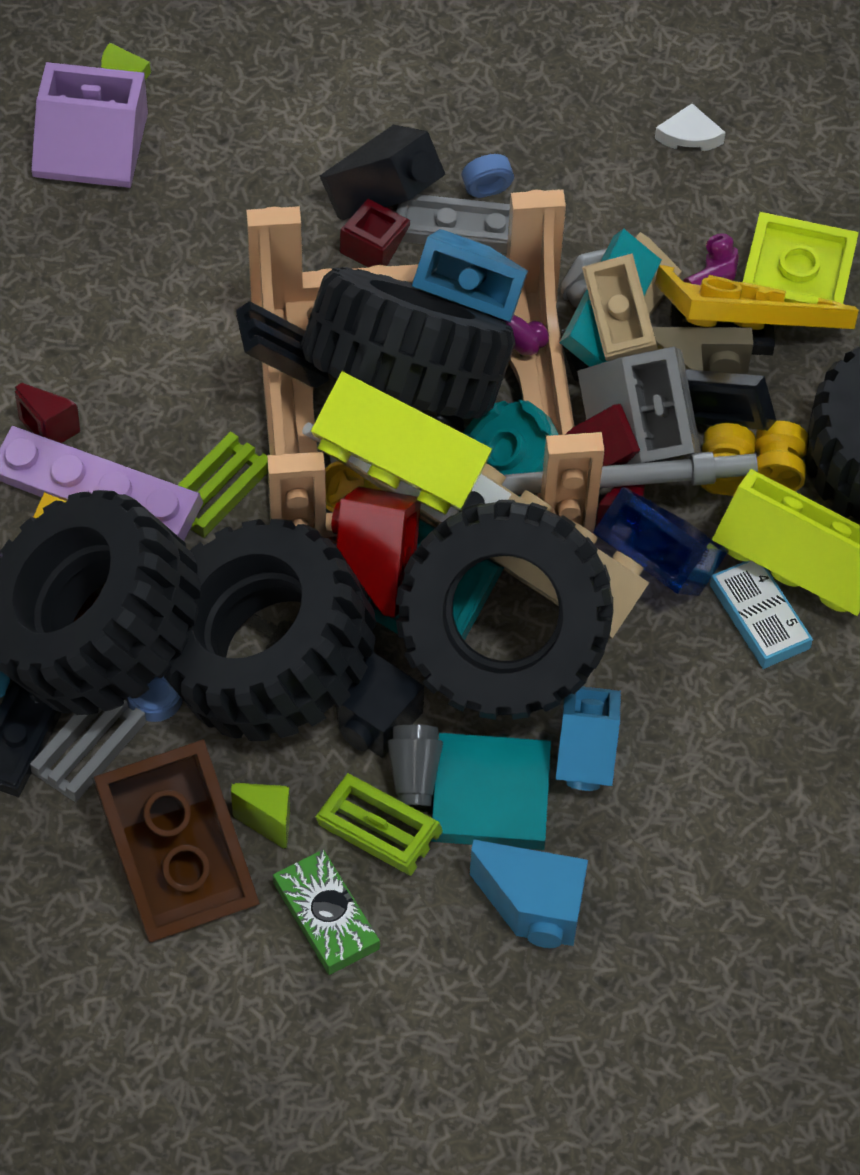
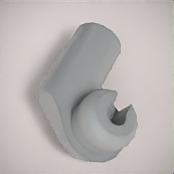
(574, 283)

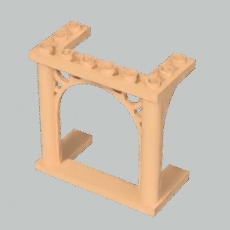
(277, 284)

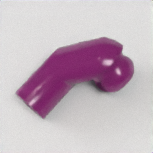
(720, 260)
(528, 336)

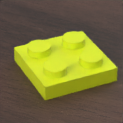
(801, 258)

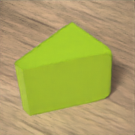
(263, 809)

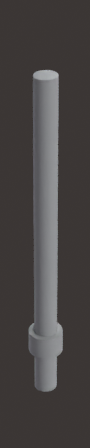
(699, 469)

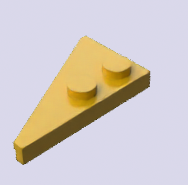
(748, 304)

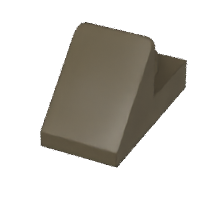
(709, 347)

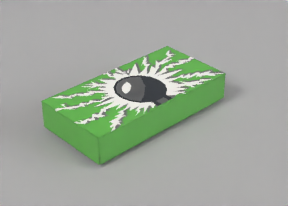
(326, 912)

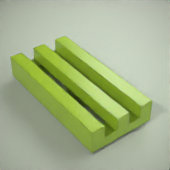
(236, 492)
(415, 846)

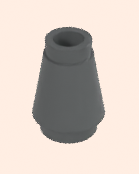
(415, 763)

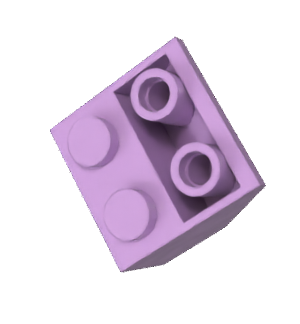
(89, 124)

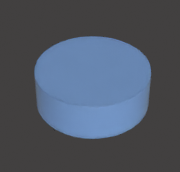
(487, 175)
(158, 702)

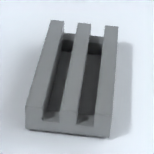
(41, 765)

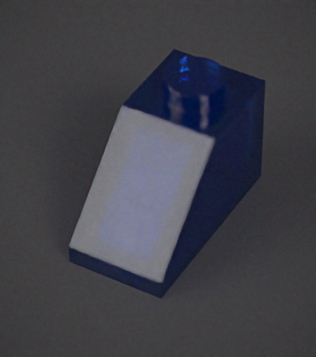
(661, 543)

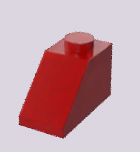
(377, 539)

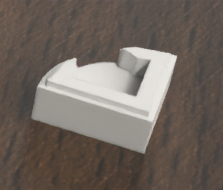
(690, 129)

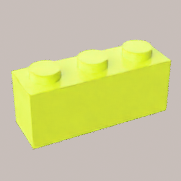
(400, 444)
(794, 540)

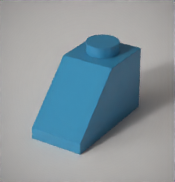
(470, 274)
(589, 738)
(531, 890)

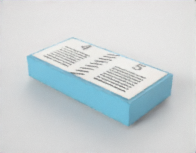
(761, 613)

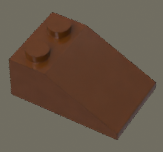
(175, 840)

